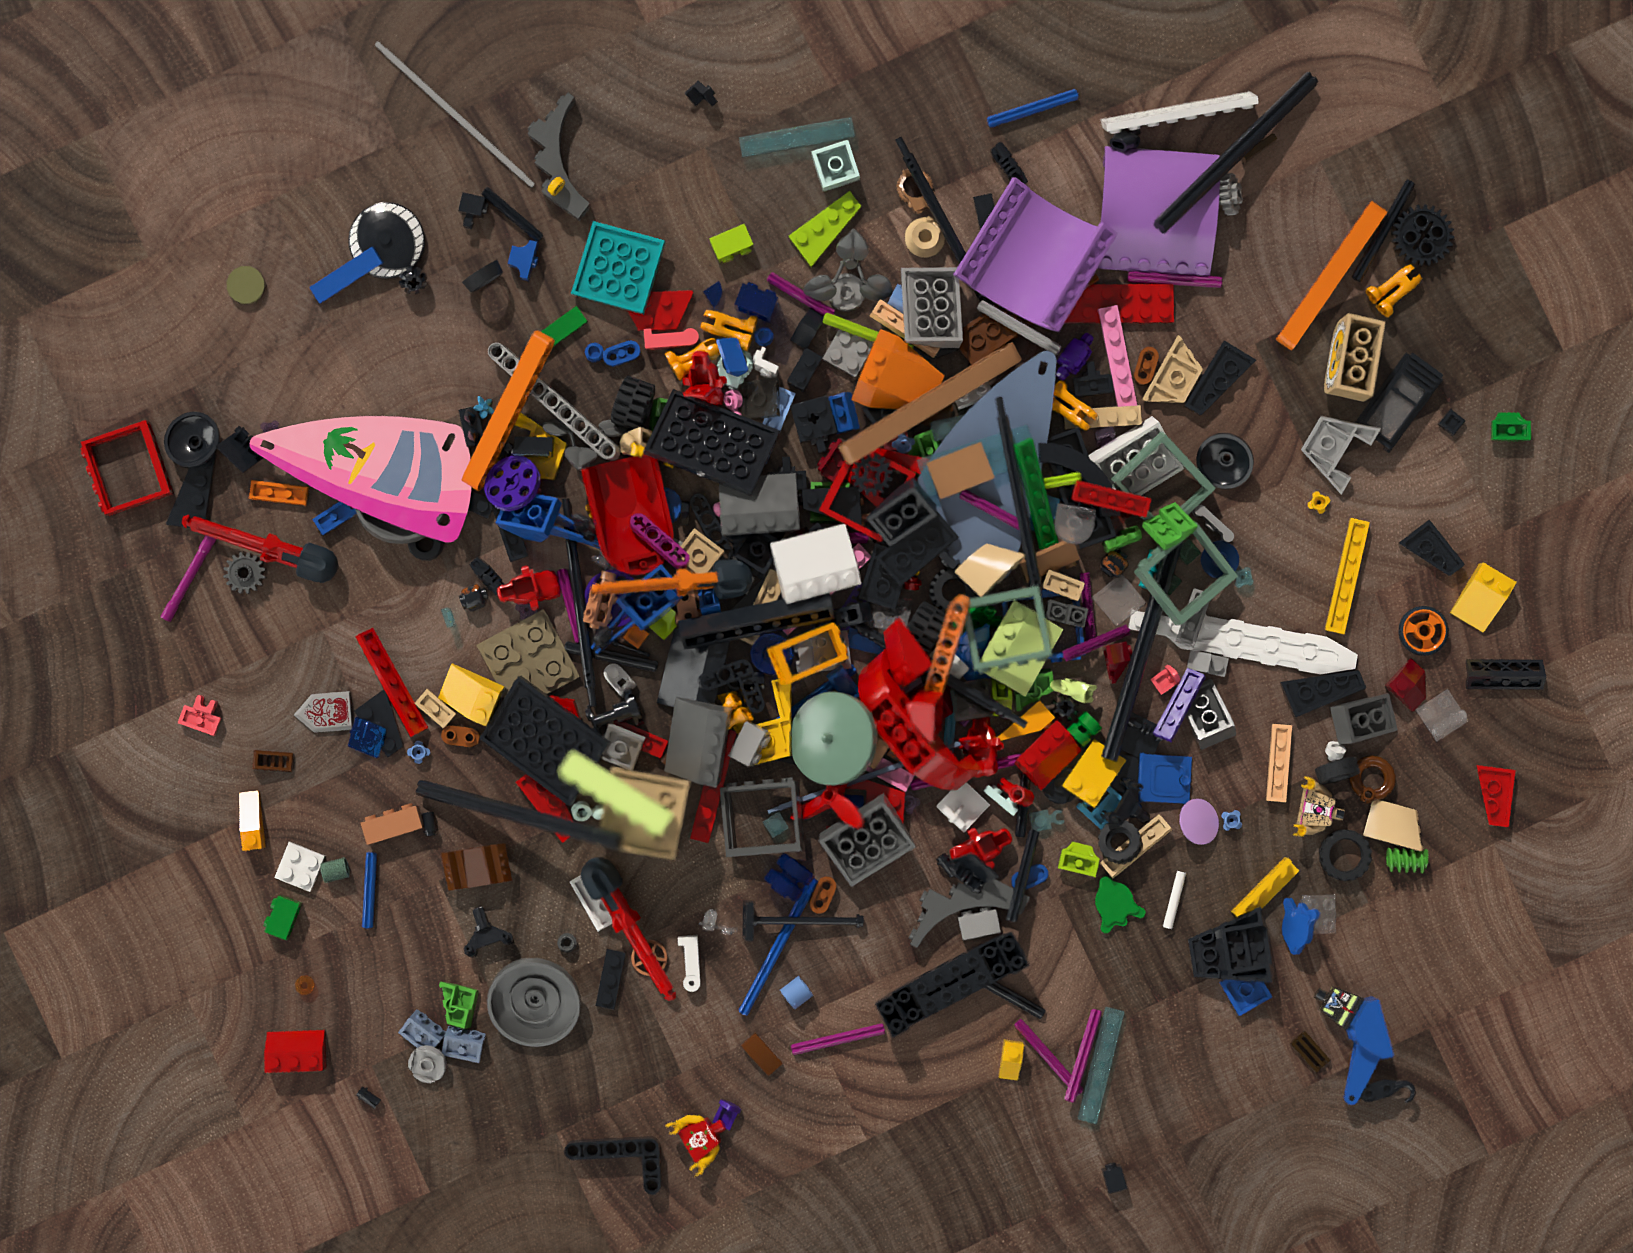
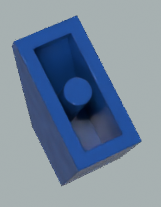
(708, 602)

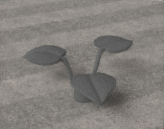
(851, 249)
(582, 456)

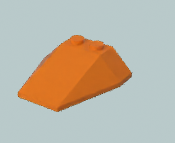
(894, 374)

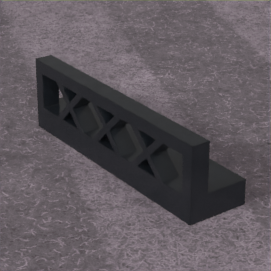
(1506, 677)

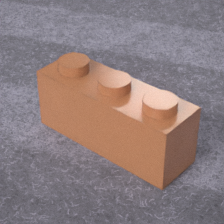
(392, 823)

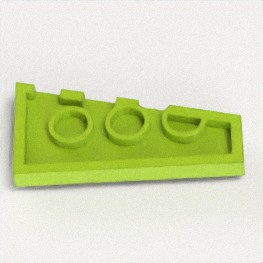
(821, 230)

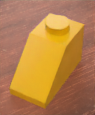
(1011, 1059)

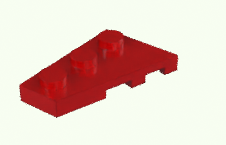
(1497, 793)

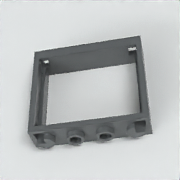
(728, 822)

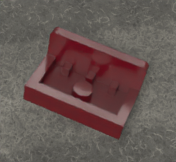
(831, 464)

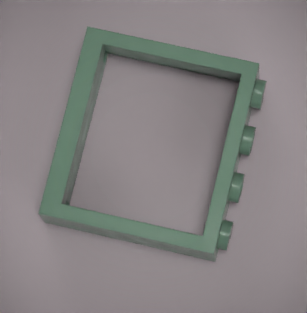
(1206, 489)
(1181, 617)
(1019, 659)

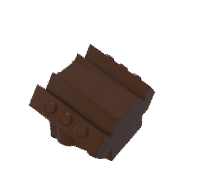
(476, 866)

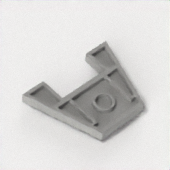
(1329, 442)

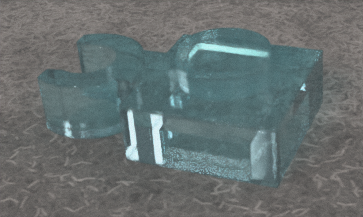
(1042, 820)

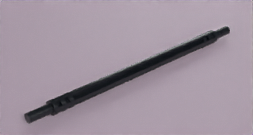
(934, 206)
(1018, 496)
(579, 604)
(952, 682)

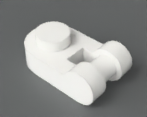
(613, 674)

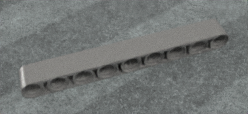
(561, 406)

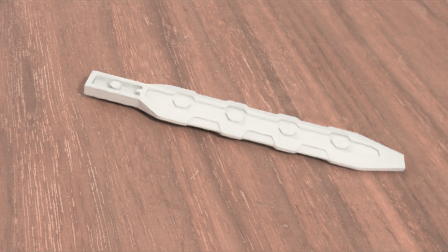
(1262, 644)

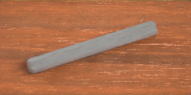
(1019, 327)

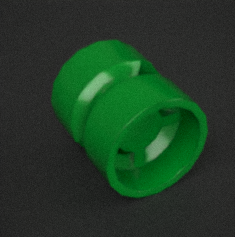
(1089, 724)

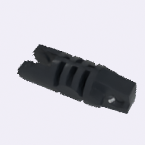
(1007, 162)
(486, 574)

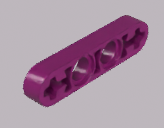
(659, 541)

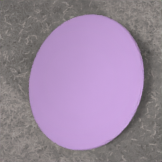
(1199, 821)

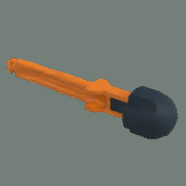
(727, 579)

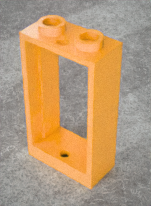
(780, 663)

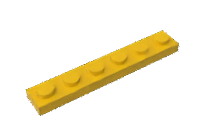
(1347, 576)

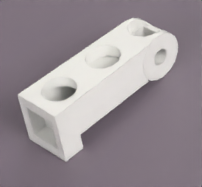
(691, 949)

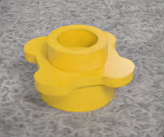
(1319, 507)

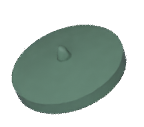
(833, 738)

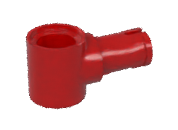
(1015, 792)

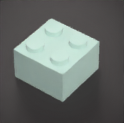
(835, 165)

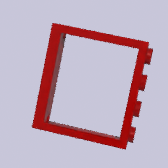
(156, 458)
(836, 484)

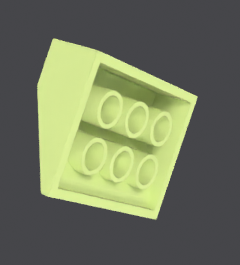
(1015, 636)

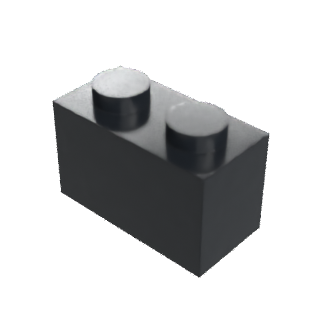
(804, 370)

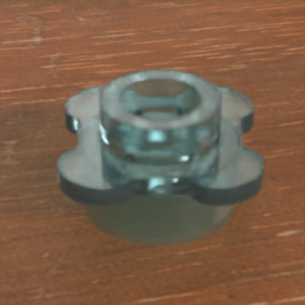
(1248, 578)

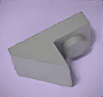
(1207, 663)

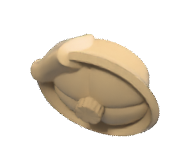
(924, 237)

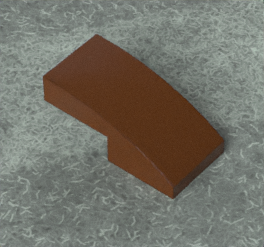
(761, 1054)

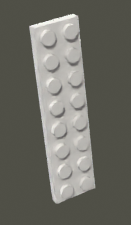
(1173, 113)

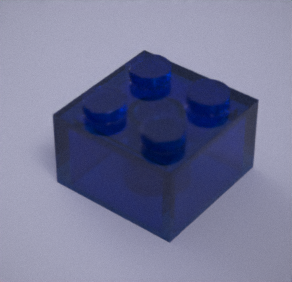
(757, 302)

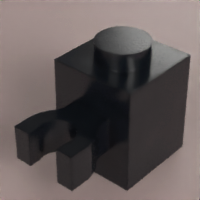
(472, 207)

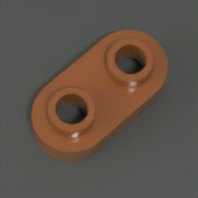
(1146, 366)
(460, 735)
(822, 894)

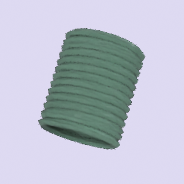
(335, 870)

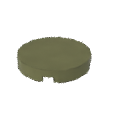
(245, 285)

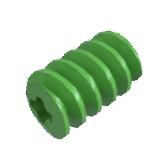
(1406, 859)

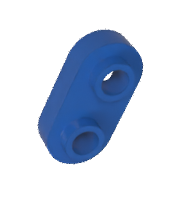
(621, 352)

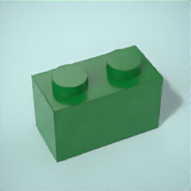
(282, 917)

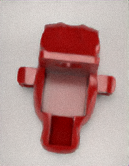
(704, 380)
(530, 588)
(983, 746)
(985, 845)

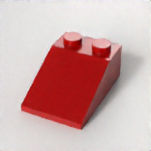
(904, 654)

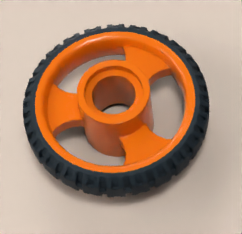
(1428, 647)

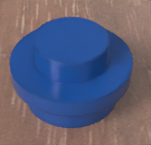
(763, 336)
(594, 352)

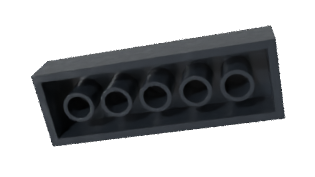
(1103, 526)

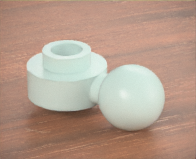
(583, 815)

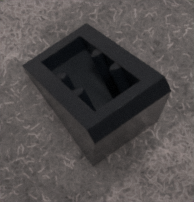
(807, 328)

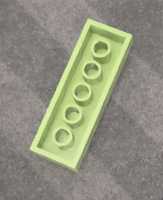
(616, 792)

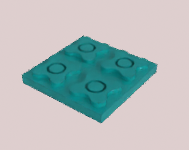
(618, 267)

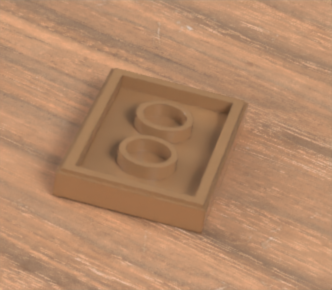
(960, 470)

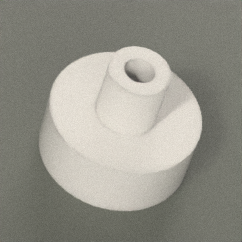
(1335, 751)

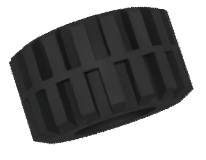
(937, 584)

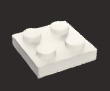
(299, 866)

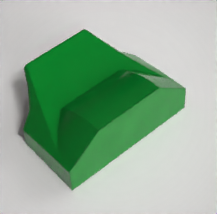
(1510, 428)

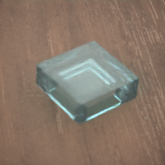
(448, 617)

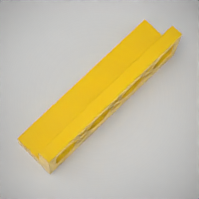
(1267, 887)

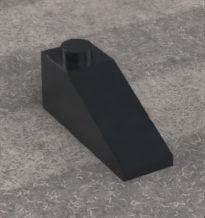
(852, 614)

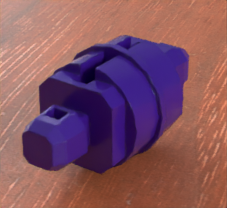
(1074, 356)

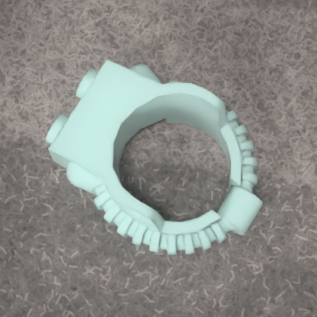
(733, 381)

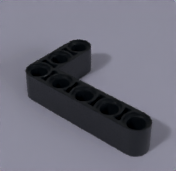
(622, 1152)

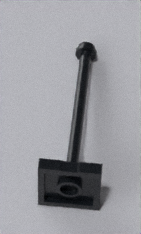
(751, 920)

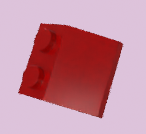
(927, 713)

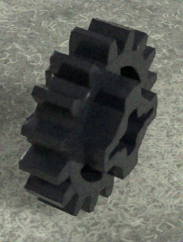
(882, 468)

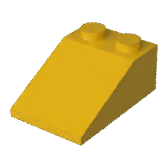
(1483, 597)
(471, 694)
(1092, 774)

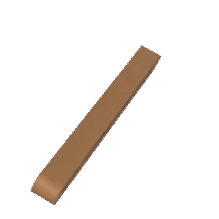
(929, 403)

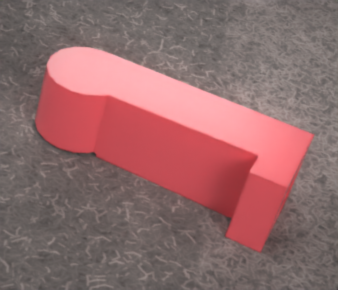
(670, 340)

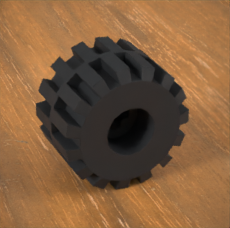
(633, 403)
(927, 626)

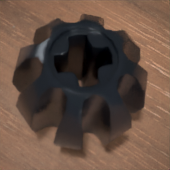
(418, 282)
(1068, 703)

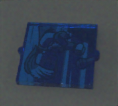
(366, 737)

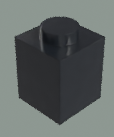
(1114, 1177)

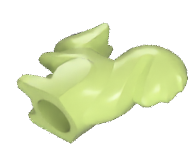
(1077, 690)

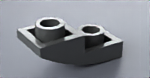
(1066, 613)

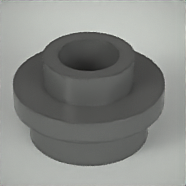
(562, 947)

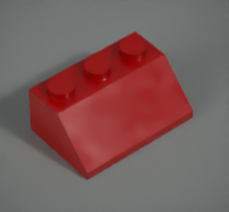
(1048, 755)
(295, 1051)

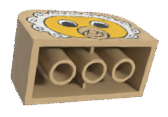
(1354, 357)

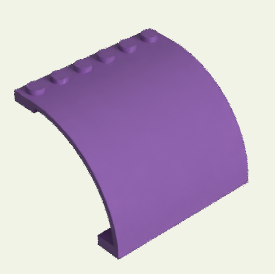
(1136, 191)
(1034, 257)

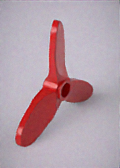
(833, 798)

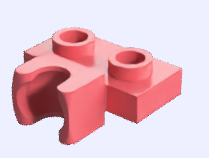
(201, 717)

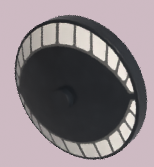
(394, 235)

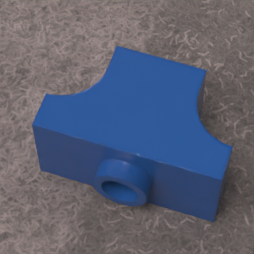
(524, 259)

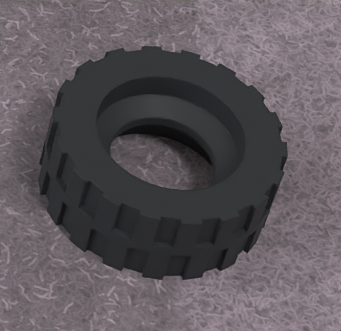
(1337, 770)
(1130, 852)

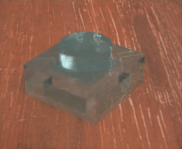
(775, 824)

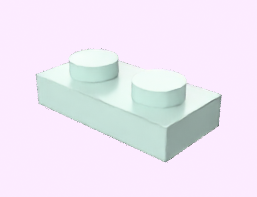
(1007, 804)

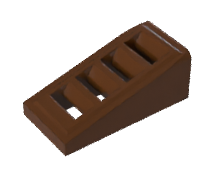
(255, 764)

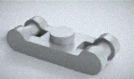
(1213, 523)

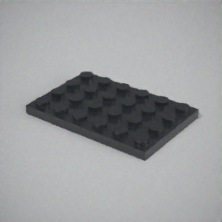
(711, 442)
(540, 736)

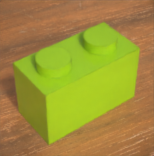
(732, 243)

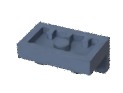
(421, 1030)
(463, 1044)

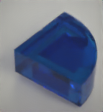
(714, 294)

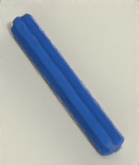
(369, 890)

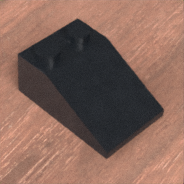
(902, 512)

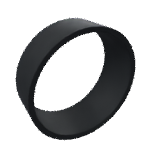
(483, 276)

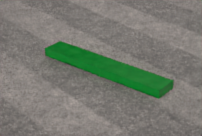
(1036, 493)

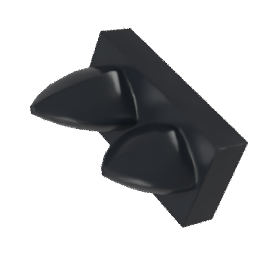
(471, 426)

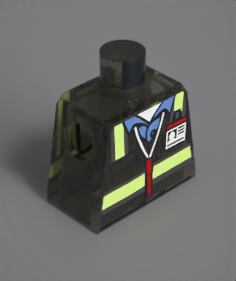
(1339, 1005)

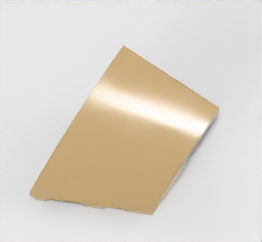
(988, 567)
(1393, 825)

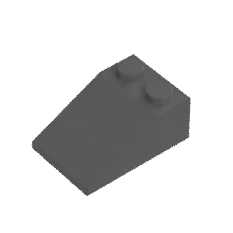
(1209, 717)
(1363, 719)

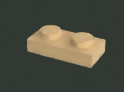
(1063, 585)
(435, 708)

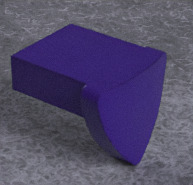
(727, 1113)

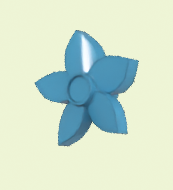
(484, 407)

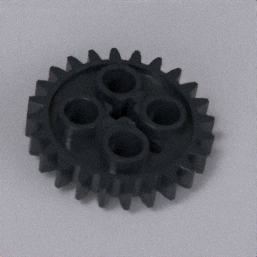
(1408, 225)

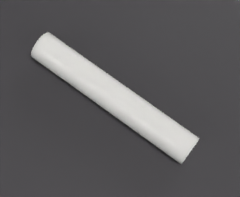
(1174, 900)

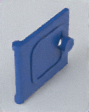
(1161, 778)

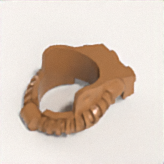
(917, 204)

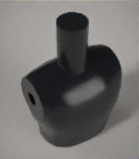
(1125, 140)

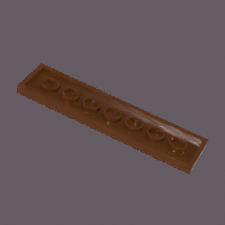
(987, 335)

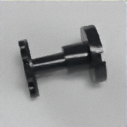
(621, 711)

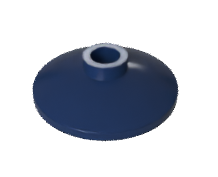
(1228, 551)

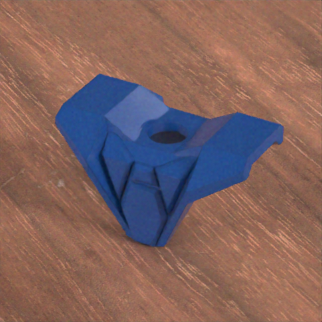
(982, 638)

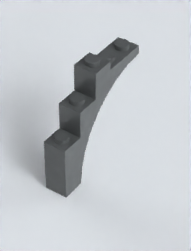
(550, 161)
(939, 907)

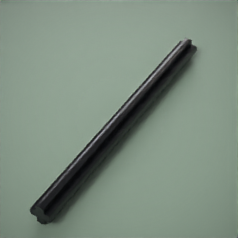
(1235, 153)
(1139, 658)
(520, 815)

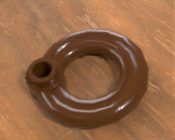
(1381, 792)

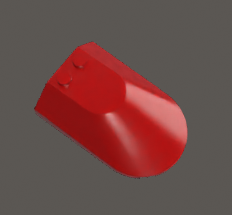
(614, 495)

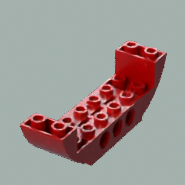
(889, 709)

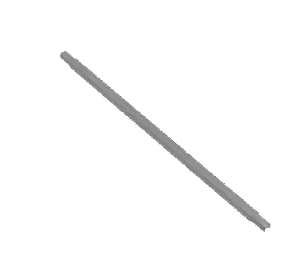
(454, 114)

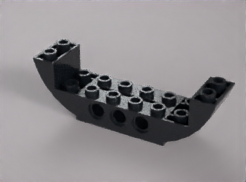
(949, 983)

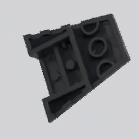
(1234, 950)

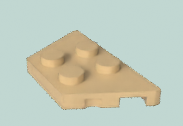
(1175, 375)

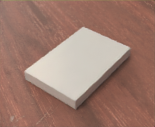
(595, 909)

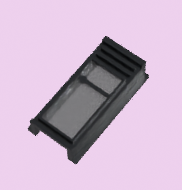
(1400, 399)

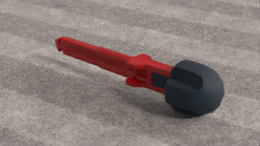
(311, 561)
(603, 882)

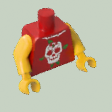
(699, 1138)

